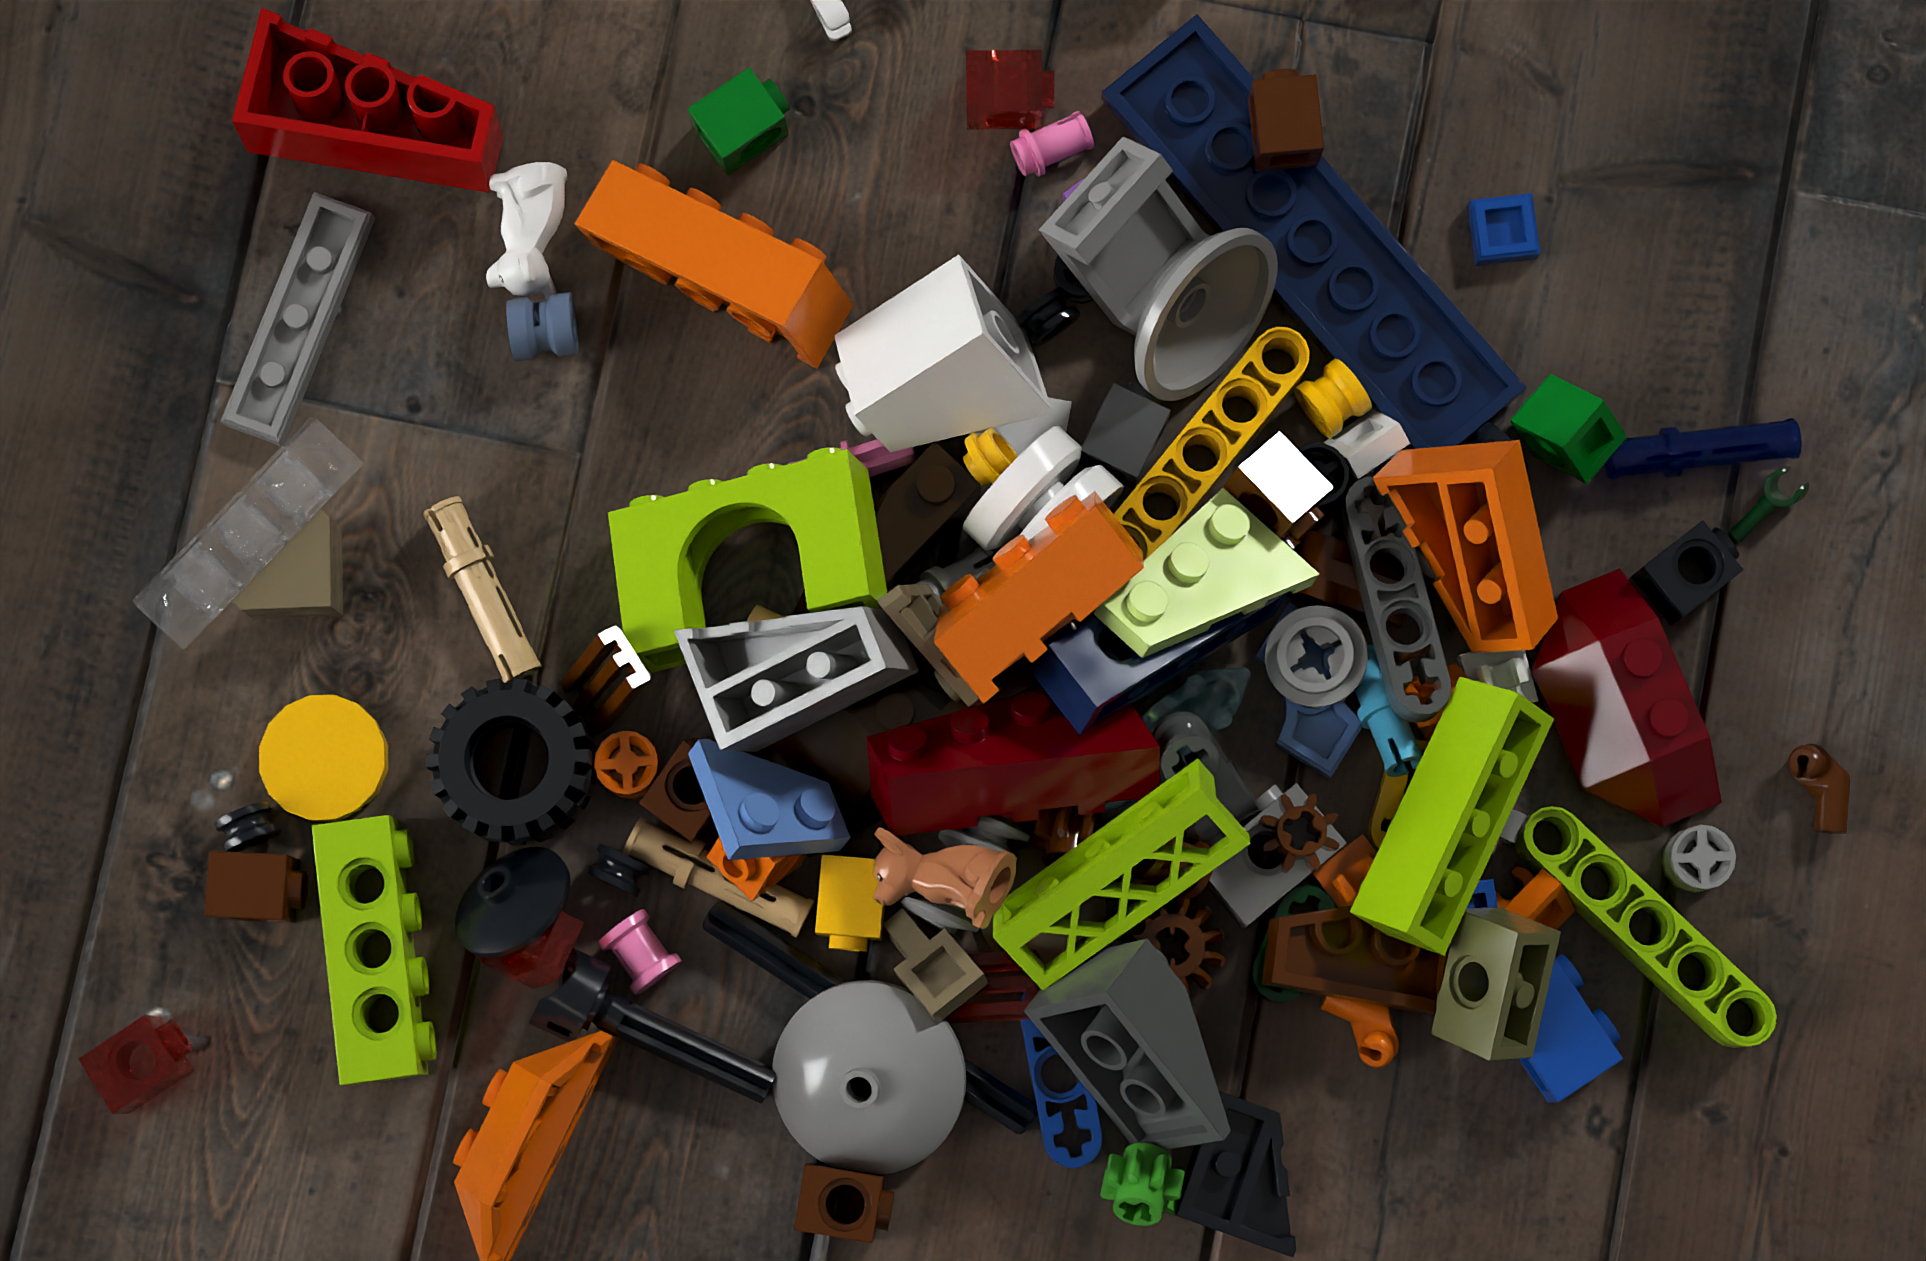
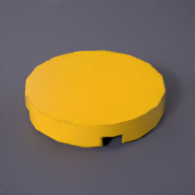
(323, 758)

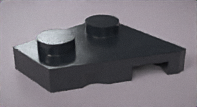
(1241, 1180)

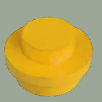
(988, 455)

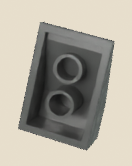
(1135, 1045)

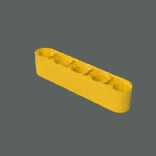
(1219, 433)

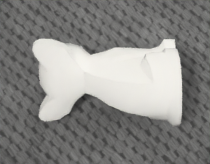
(531, 214)

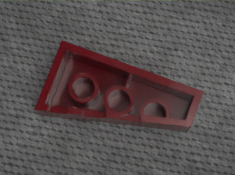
(1007, 763)

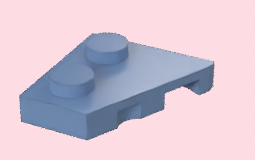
(766, 806)

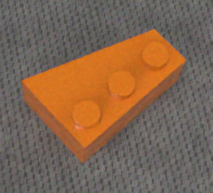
(1480, 536)

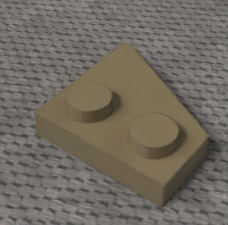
(916, 613)

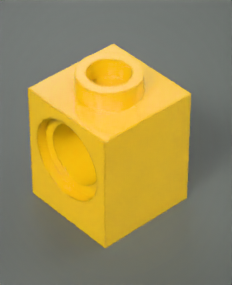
(847, 903)

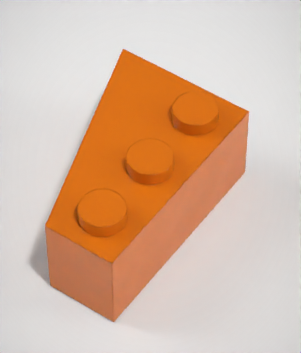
(1034, 591)

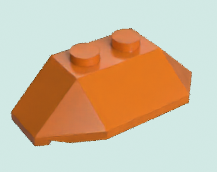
(524, 1139)

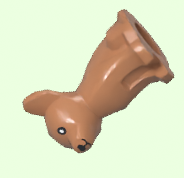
(955, 876)

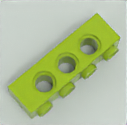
(341, 856)

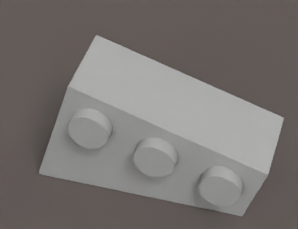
(791, 671)

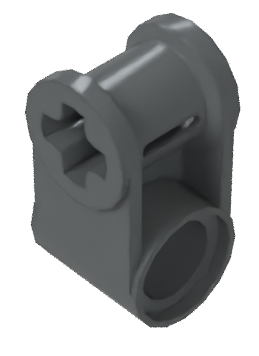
(1231, 789)

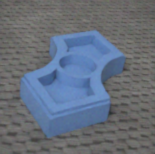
(1313, 735)

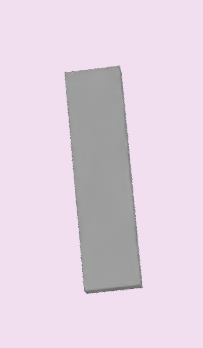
(298, 319)

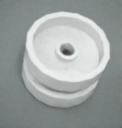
(1034, 488)

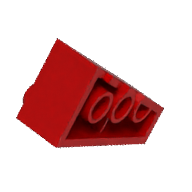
(359, 113)

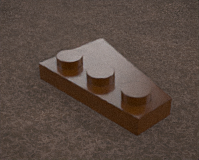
(1352, 961)

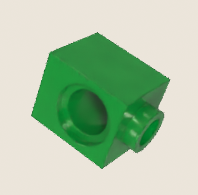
(740, 119)
(1568, 428)

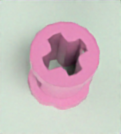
(639, 951)

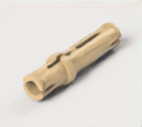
(475, 576)
(689, 865)

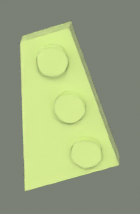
(1202, 574)

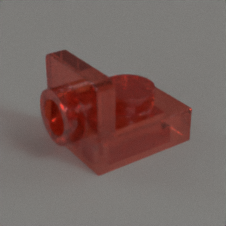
(542, 959)

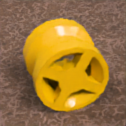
(1333, 398)

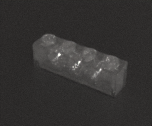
(247, 532)

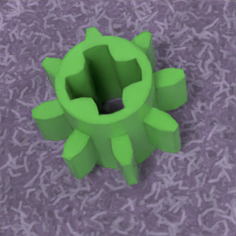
(1142, 1184)

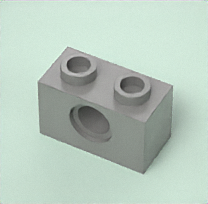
(1250, 890)

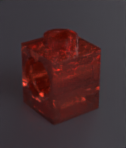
(1007, 89)
(110, 1063)

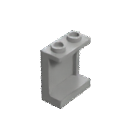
(1123, 230)

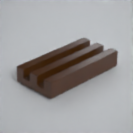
(590, 691)

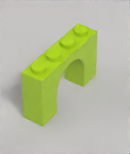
(668, 540)

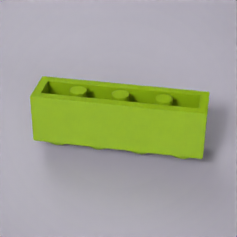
(1452, 815)

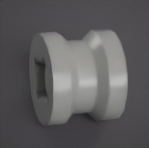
(1712, 857)

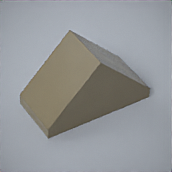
(301, 577)

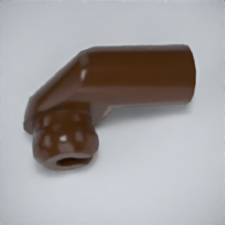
(1826, 783)

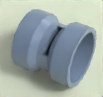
(542, 326)

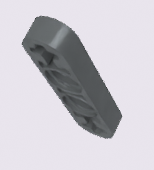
(1385, 600)

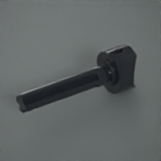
(584, 1001)

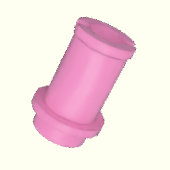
(1051, 144)

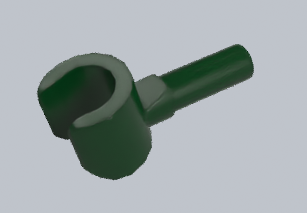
(1767, 504)

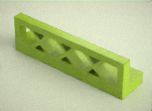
(1103, 858)

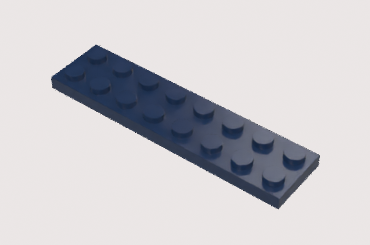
(1334, 257)

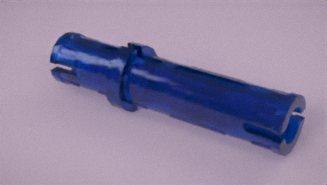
(1732, 445)

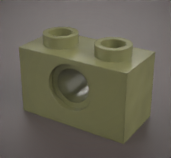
(1495, 984)

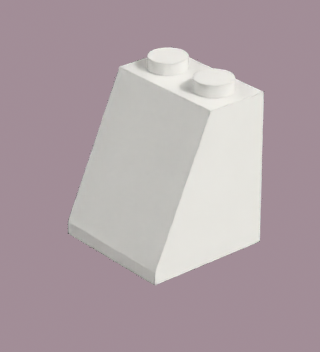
(938, 363)

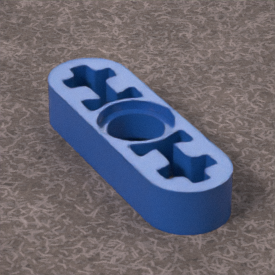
(1054, 1125)

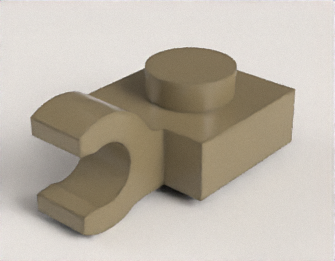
(934, 969)

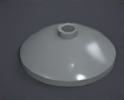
(1204, 312)
(895, 1045)

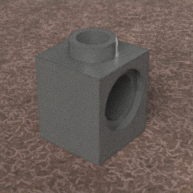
(1125, 433)

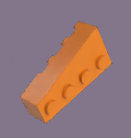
(717, 258)

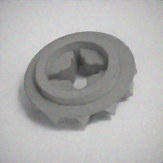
(1326, 628)

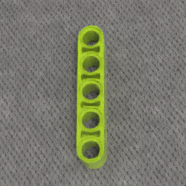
(1674, 936)

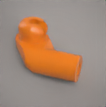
(1371, 1027)

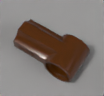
(1337, 580)

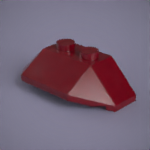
(1624, 704)

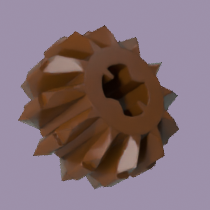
(1195, 942)

